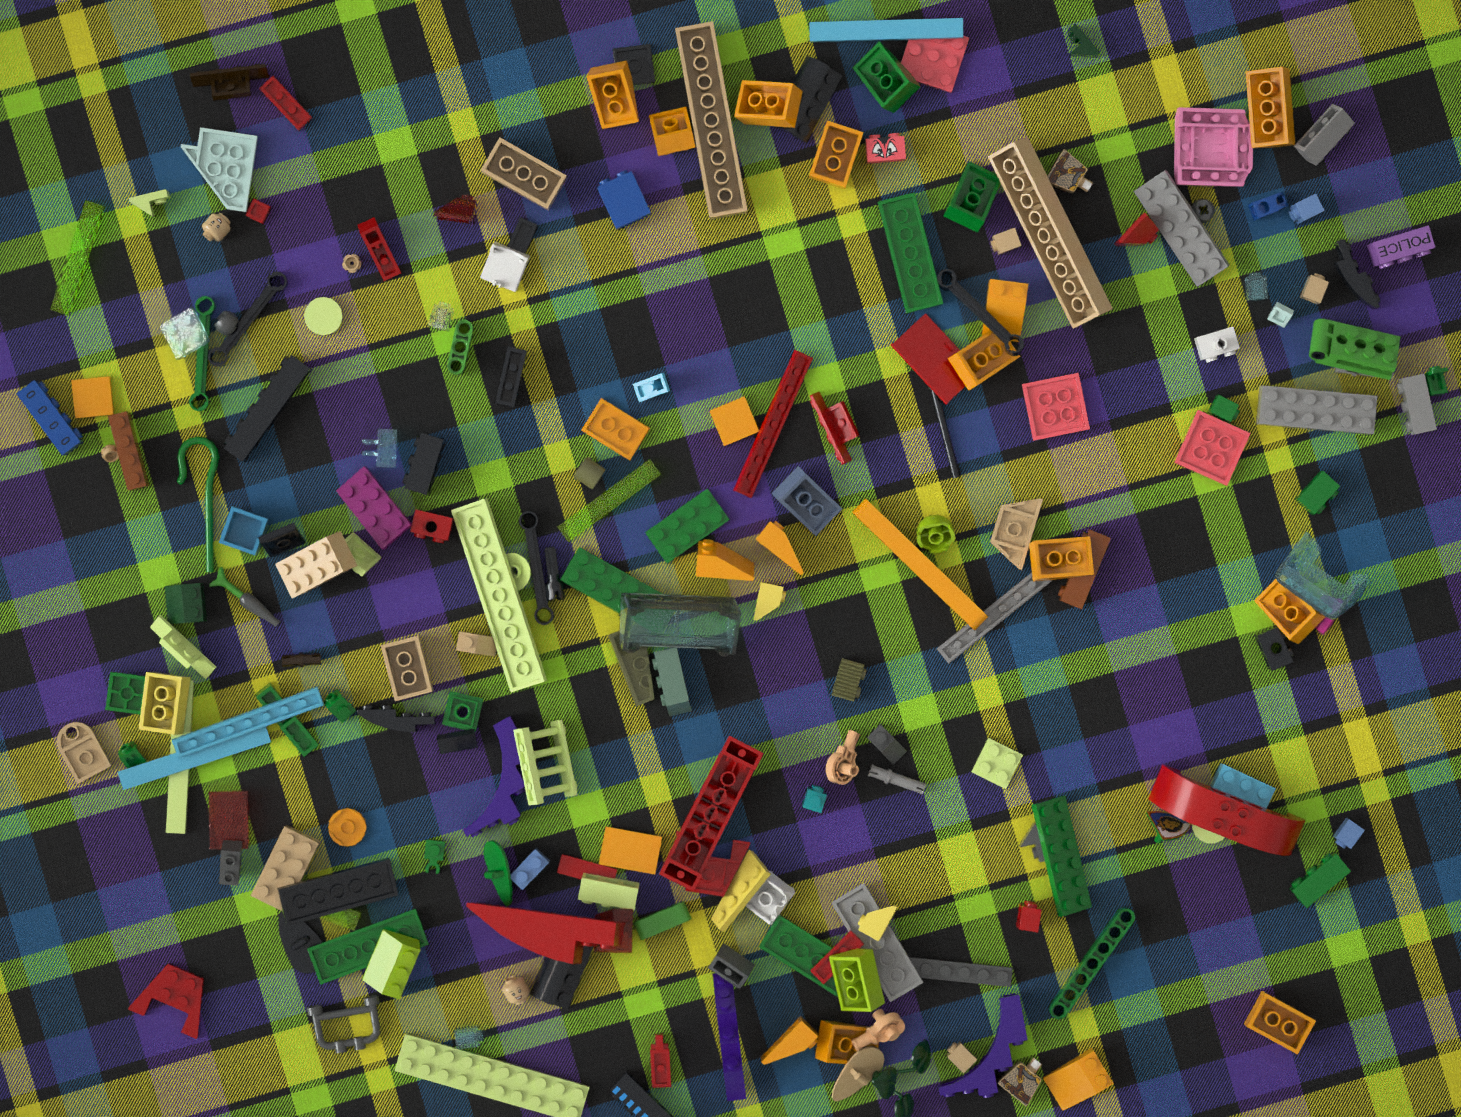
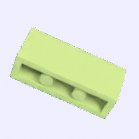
(608, 891)

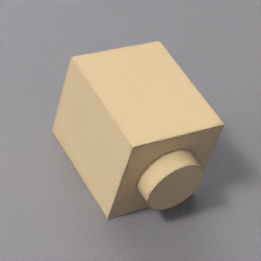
(1005, 241)
(1314, 288)
(961, 1056)

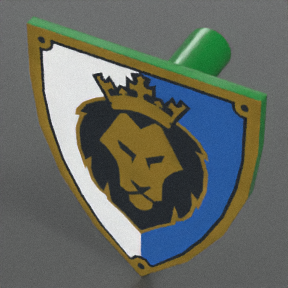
(1167, 826)

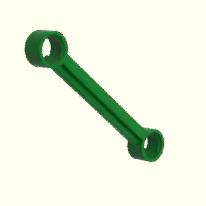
(202, 357)

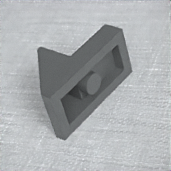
(886, 744)
(1033, 838)

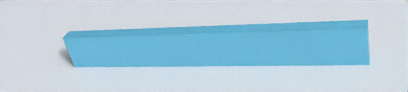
(886, 30)
(247, 722)
(172, 764)

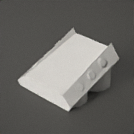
(771, 898)

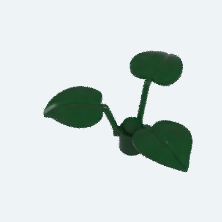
(886, 1079)

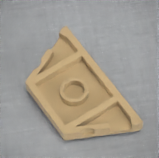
(1015, 529)

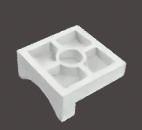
(505, 266)

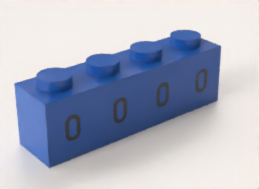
(50, 418)

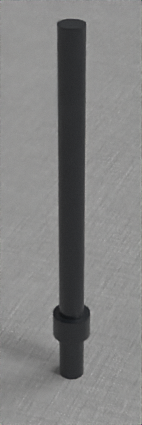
(945, 434)

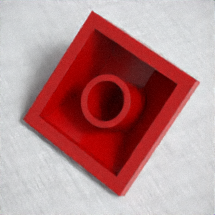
(1139, 233)

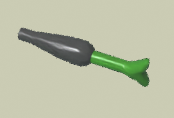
(247, 600)

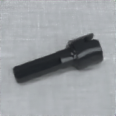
(553, 585)

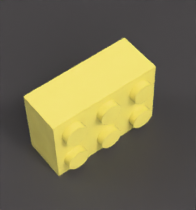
(164, 703)

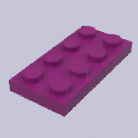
(374, 507)

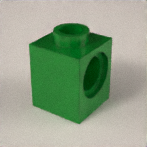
(1224, 409)

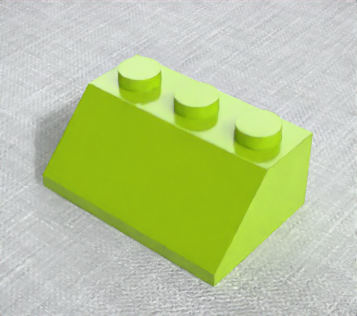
(391, 963)
(857, 980)

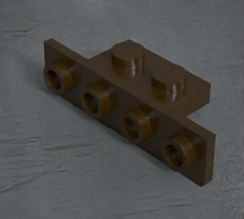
(230, 82)

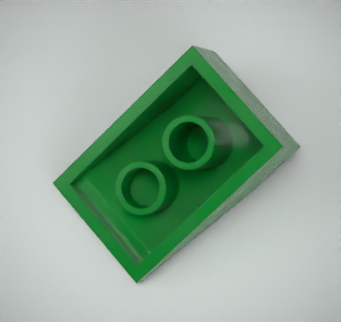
(886, 78)
(972, 197)

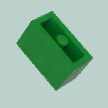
(1317, 493)

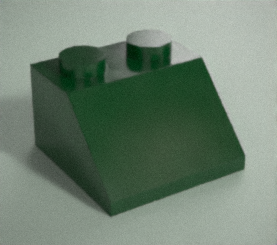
(185, 603)

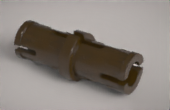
(301, 659)

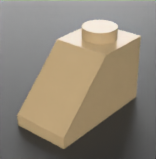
(476, 643)

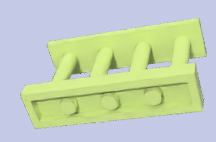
(528, 764)

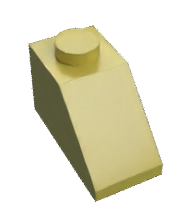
(768, 599)
(876, 922)

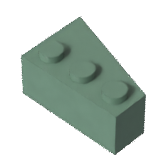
(671, 681)

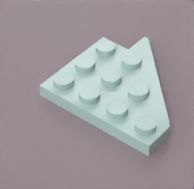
(226, 164)

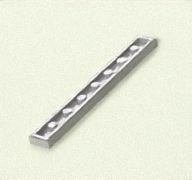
(996, 613)

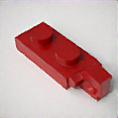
(660, 1063)

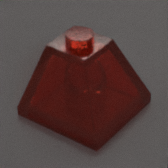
(458, 210)
(619, 915)

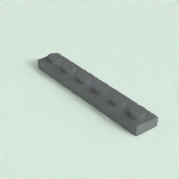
(963, 971)

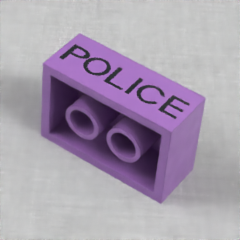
(1401, 247)

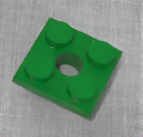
(473, 706)

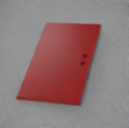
(927, 353)

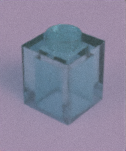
(1256, 287)
(468, 1037)

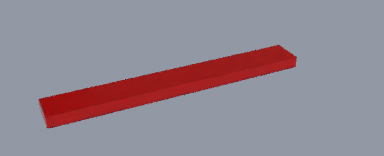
(773, 424)

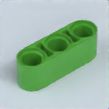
(457, 338)
(662, 920)

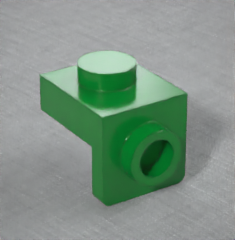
(1436, 381)
(339, 706)

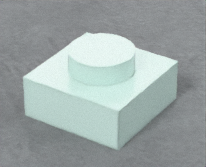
(1280, 314)

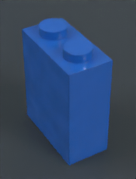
(623, 199)

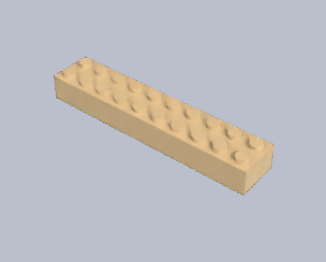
(711, 120)
(1050, 232)

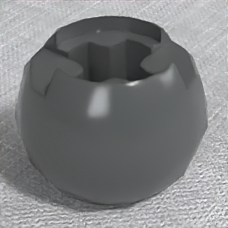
(1210, 209)
(226, 322)

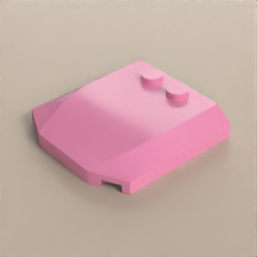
(1212, 147)

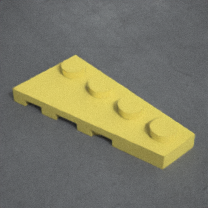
(742, 888)

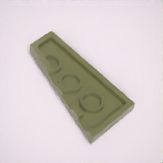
(635, 670)

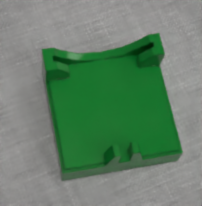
(125, 692)

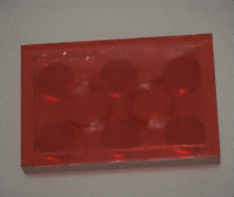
(228, 817)

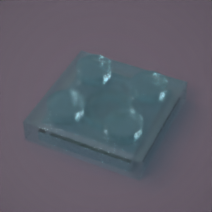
(185, 333)

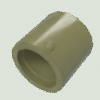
(589, 472)

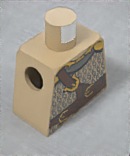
(1068, 174)
(1021, 1080)

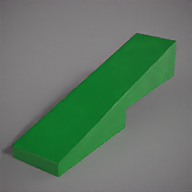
(292, 727)

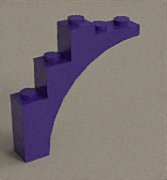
(511, 782)
(729, 1039)
(982, 1076)

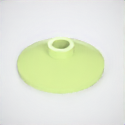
(524, 571)

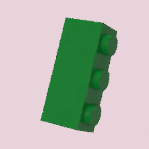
(1319, 879)

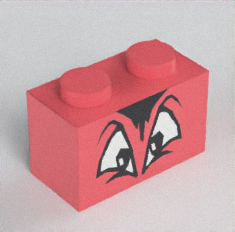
(885, 148)

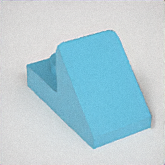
(651, 387)

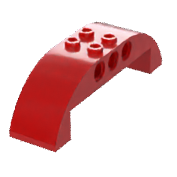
(710, 813)
(1225, 813)

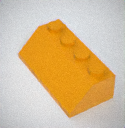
(1270, 107)

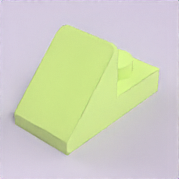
(145, 201)

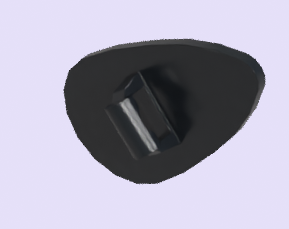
(296, 940)

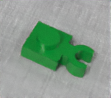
(434, 851)

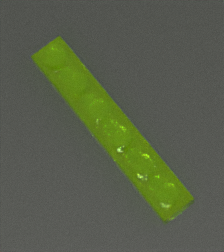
(77, 258)
(609, 500)

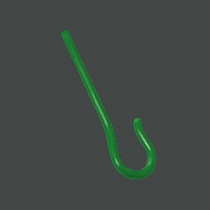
(208, 489)

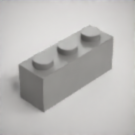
(1324, 134)
(1416, 404)

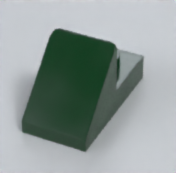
(1085, 47)

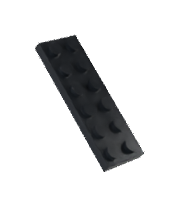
(337, 891)

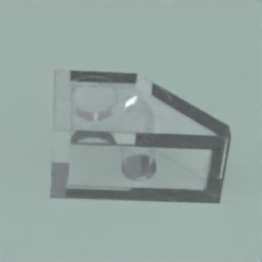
(441, 316)

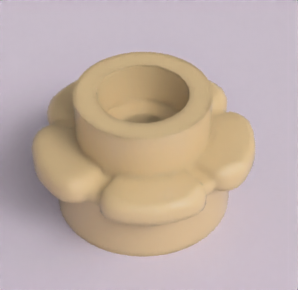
(351, 258)
(109, 453)

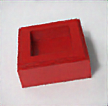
(258, 211)

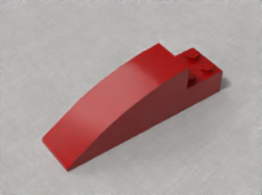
(550, 933)

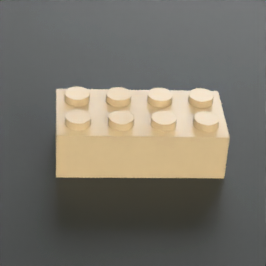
(523, 174)
(316, 564)
(285, 864)

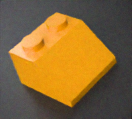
(672, 131)

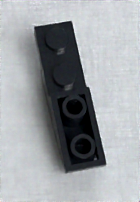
(1357, 283)
(388, 718)

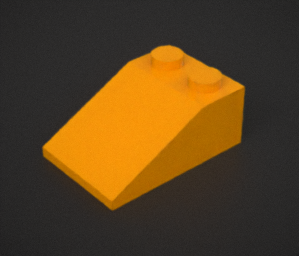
(613, 94)
(1006, 304)
(981, 359)
(777, 542)
(1061, 558)
(721, 562)
(1288, 612)
(794, 1040)
(835, 1041)
(1078, 1079)

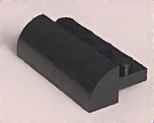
(818, 84)
(559, 980)

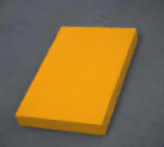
(615, 429)
(630, 850)

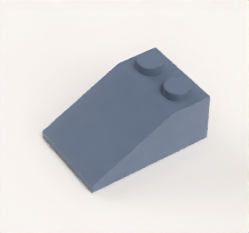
(806, 501)

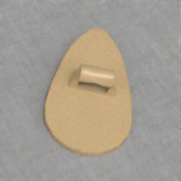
(857, 1072)

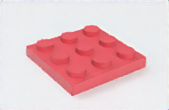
(935, 61)
(1055, 406)
(1212, 447)

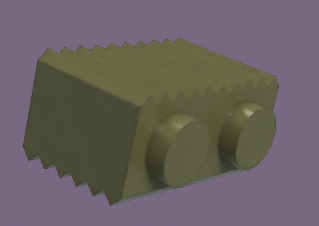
(848, 680)

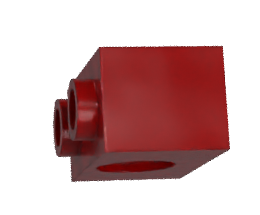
(420, 522)
(1028, 916)

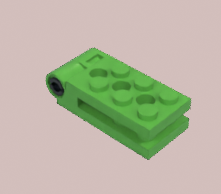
(1354, 348)

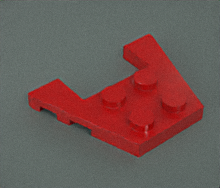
(721, 871)
(178, 989)

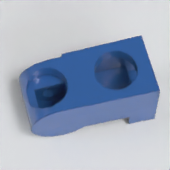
(1267, 205)

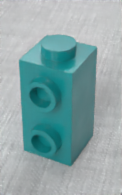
(814, 799)

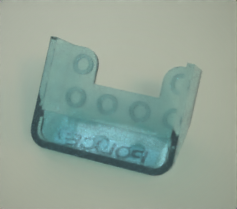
(1316, 586)

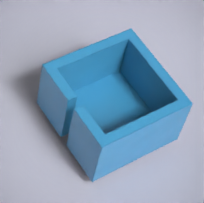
(243, 530)

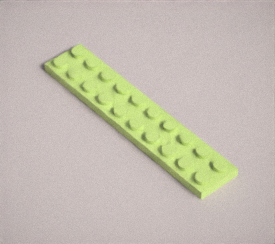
(499, 595)
(491, 1077)

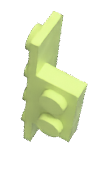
(181, 648)

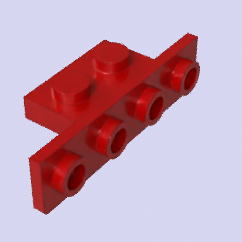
(837, 424)

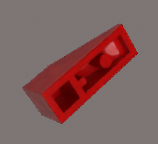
(379, 248)

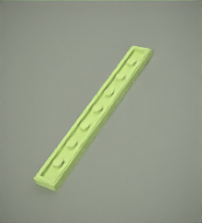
(179, 781)

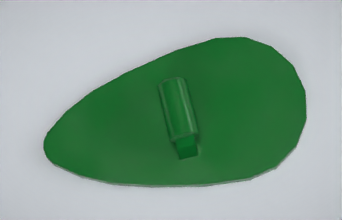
(498, 871)

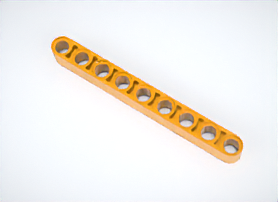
(920, 564)

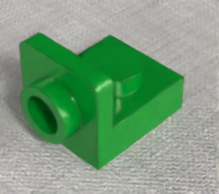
(131, 755)

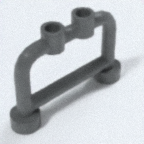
(341, 1045)

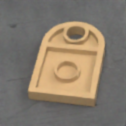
(83, 753)

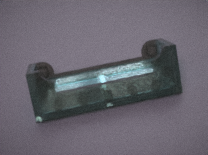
(679, 622)

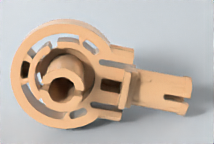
(843, 761)
(886, 1028)

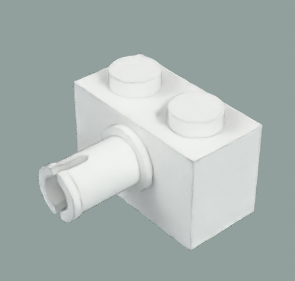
(1217, 343)

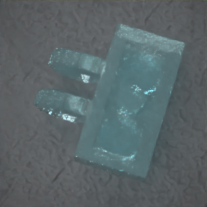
(386, 448)

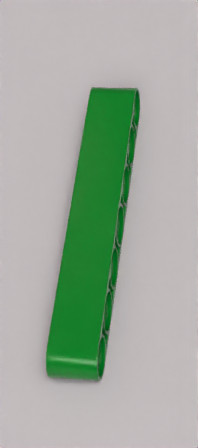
(1082, 967)

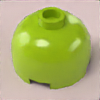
(935, 533)

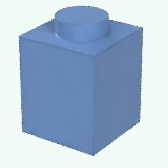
(1348, 834)

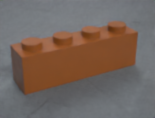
(128, 451)
(1077, 588)

